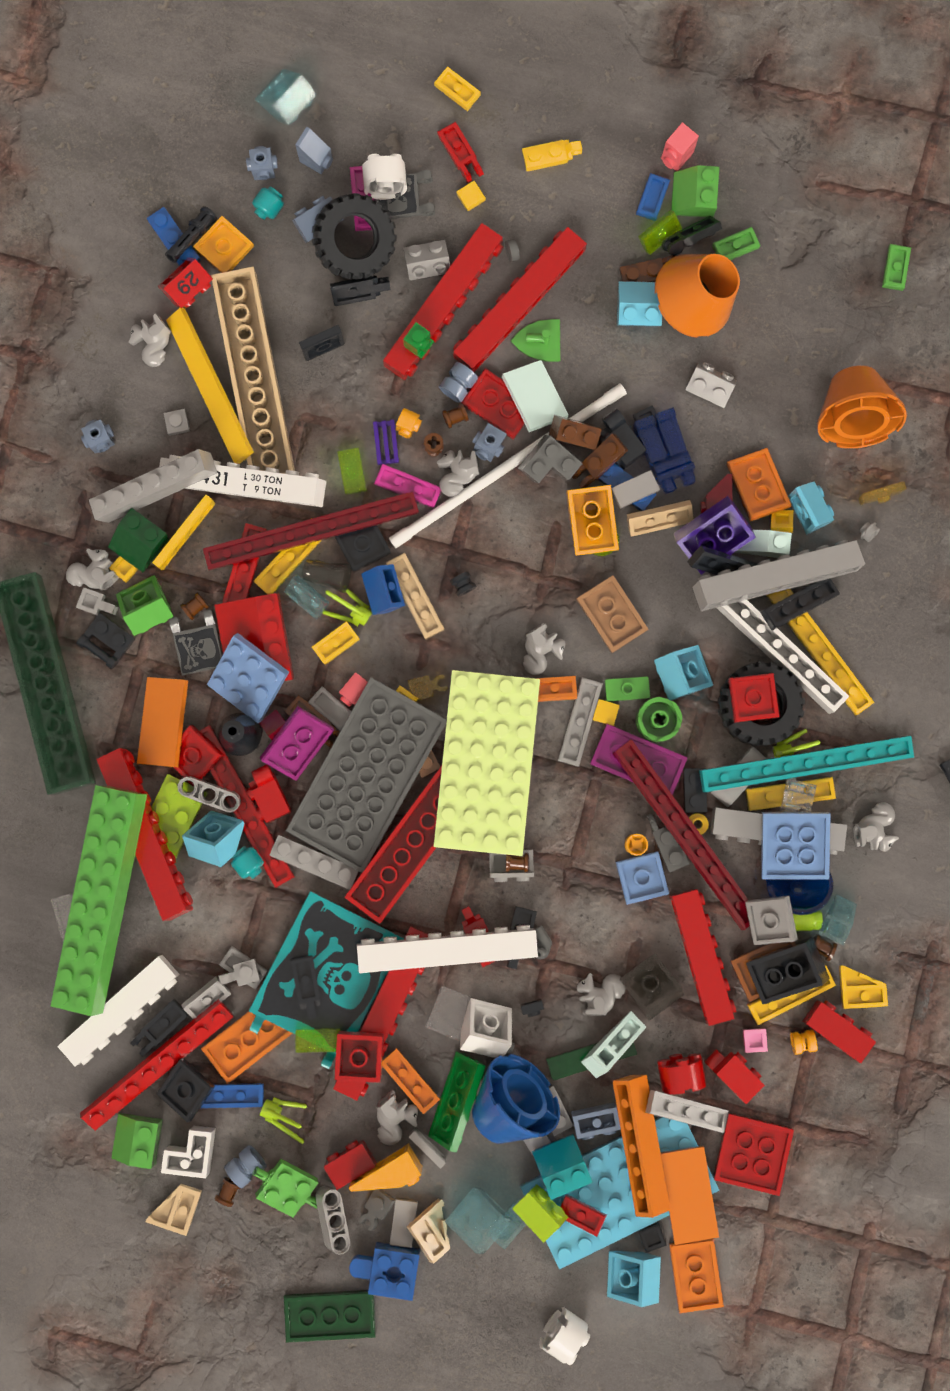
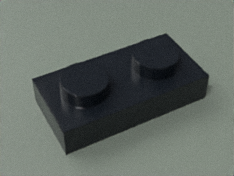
(694, 798)

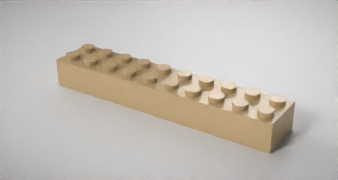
(252, 368)

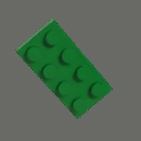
(456, 1101)

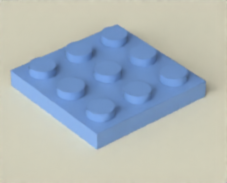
(247, 678)
(795, 845)

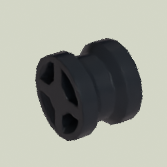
(463, 584)

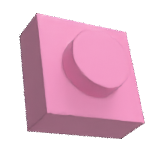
(755, 1040)

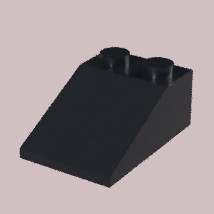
(788, 971)

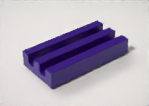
(384, 424)

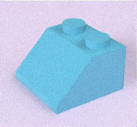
(638, 304)
(810, 507)
(683, 672)
(214, 838)
(634, 1277)

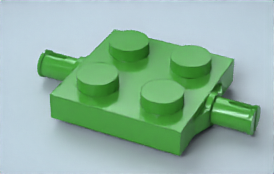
(286, 1187)

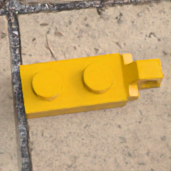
(550, 154)

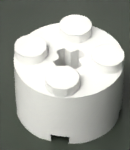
(384, 176)
(564, 1336)

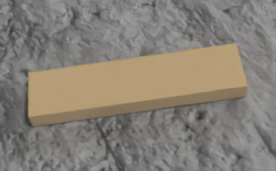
(416, 597)

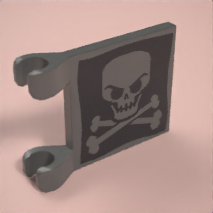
(408, 203)
(197, 647)

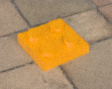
(223, 246)

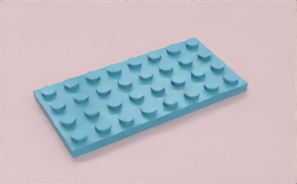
(610, 1195)

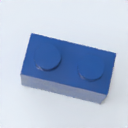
(383, 589)

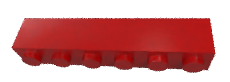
(702, 957)

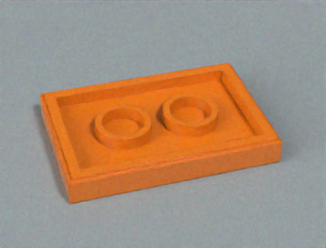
(758, 484)
(696, 1276)

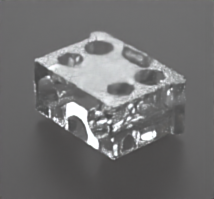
(796, 798)

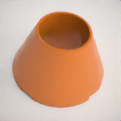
(686, 301)
(859, 409)

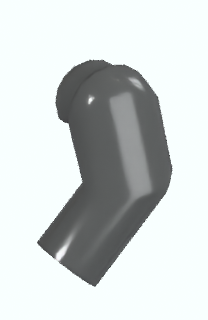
(544, 943)

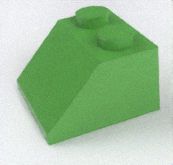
(695, 191)
(144, 605)
(137, 1140)

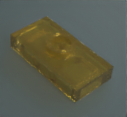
(882, 494)

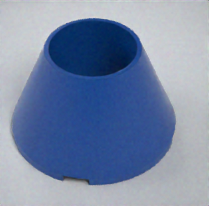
(515, 1102)

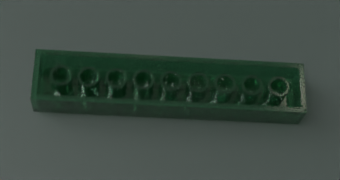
(44, 684)

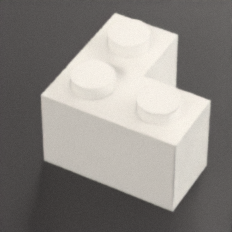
(193, 1159)

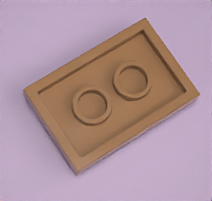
(612, 614)

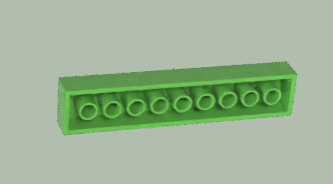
(98, 900)

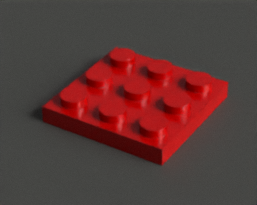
(753, 1154)

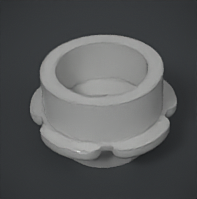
(869, 531)

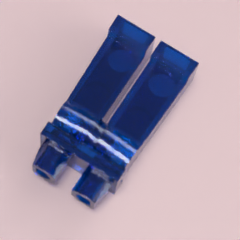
(665, 449)

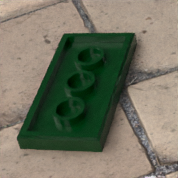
(329, 1316)

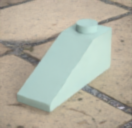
(768, 544)
(613, 1045)

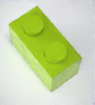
(540, 1213)

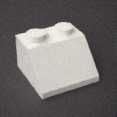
(486, 1029)

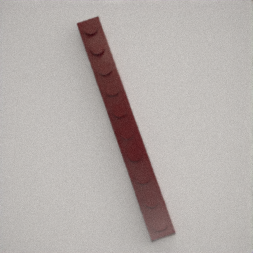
(310, 530)
(684, 832)

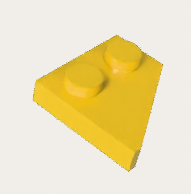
(861, 990)

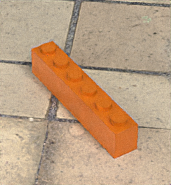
(641, 1146)

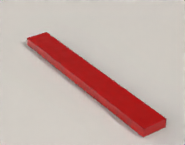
(254, 828)

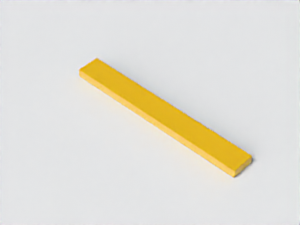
(209, 386)
(826, 656)

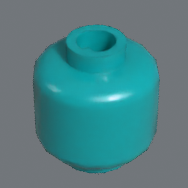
(268, 203)
(247, 862)

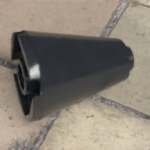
(246, 738)

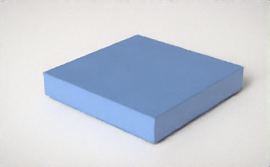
(642, 878)

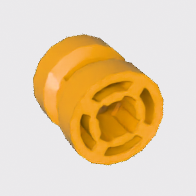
(636, 844)
(803, 1042)

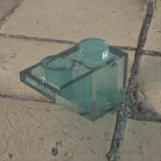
(839, 920)

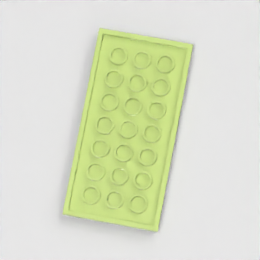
(487, 763)

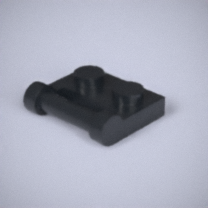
(110, 635)

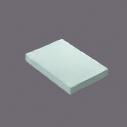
(534, 395)

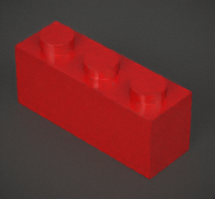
(839, 1030)

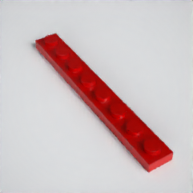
(156, 1065)

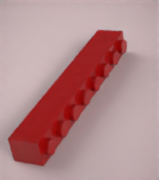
(447, 296)
(519, 300)
(151, 851)
(384, 1013)

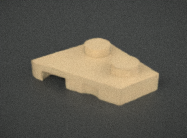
(177, 1210)
(430, 1231)

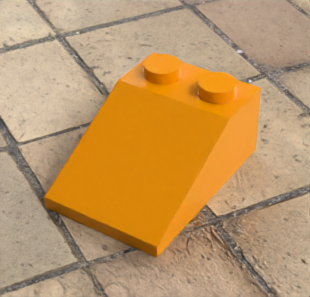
(592, 520)
(391, 1172)

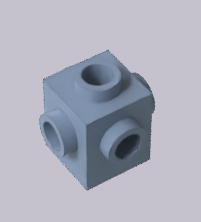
(261, 163)
(102, 441)
(489, 443)

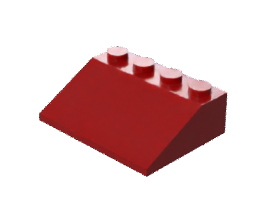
(260, 623)

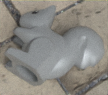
(156, 337)
(462, 470)
(95, 575)
(537, 645)
(872, 826)
(602, 999)
(389, 1116)

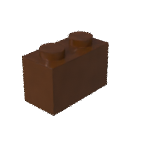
(575, 432)

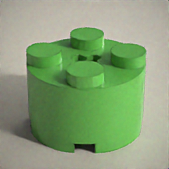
(662, 707)

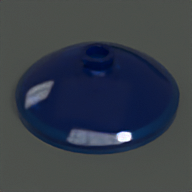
(813, 894)

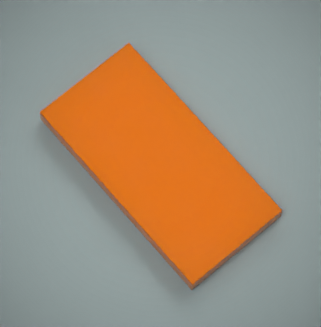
(162, 722)
(240, 1048)
(689, 1195)

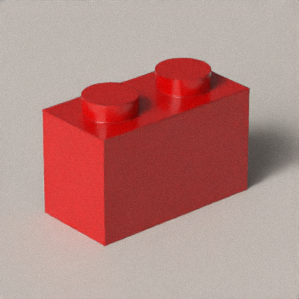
(349, 1164)

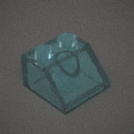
(286, 96)

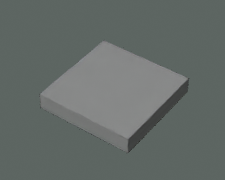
(771, 920)

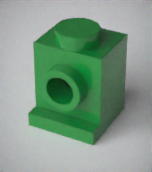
(418, 340)

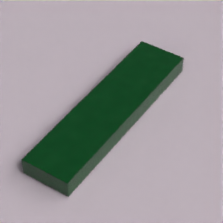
(570, 1062)

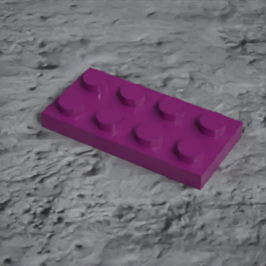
(664, 762)

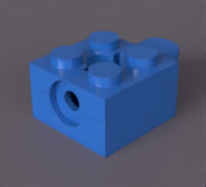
(390, 1271)

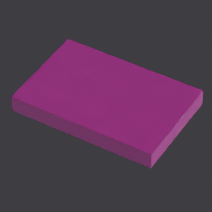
(296, 743)

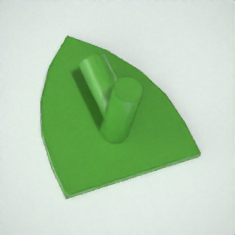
(540, 340)

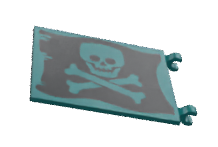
(345, 994)

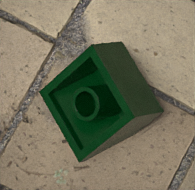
(138, 540)

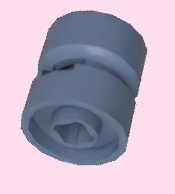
(459, 380)
(242, 1168)

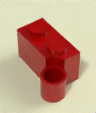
(268, 795)
(735, 1074)

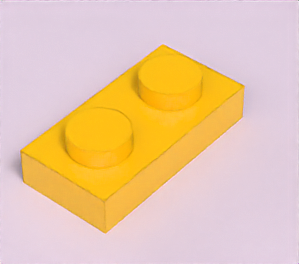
(457, 88)
(335, 643)

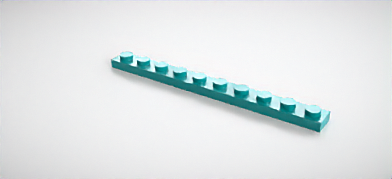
(806, 763)

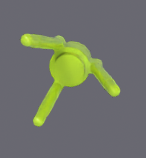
(359, 613)
(785, 750)
(272, 1112)

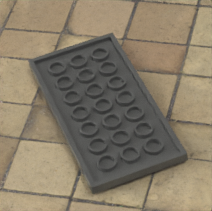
(366, 775)

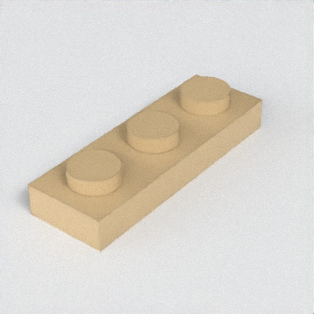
(660, 518)

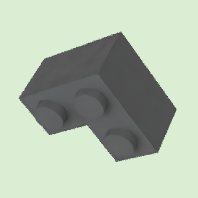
(549, 455)

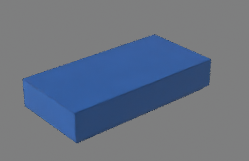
(653, 197)

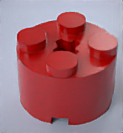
(681, 1073)

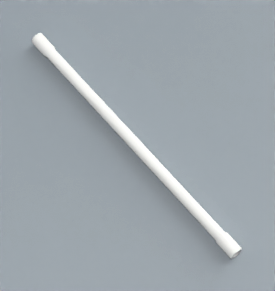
(407, 532)

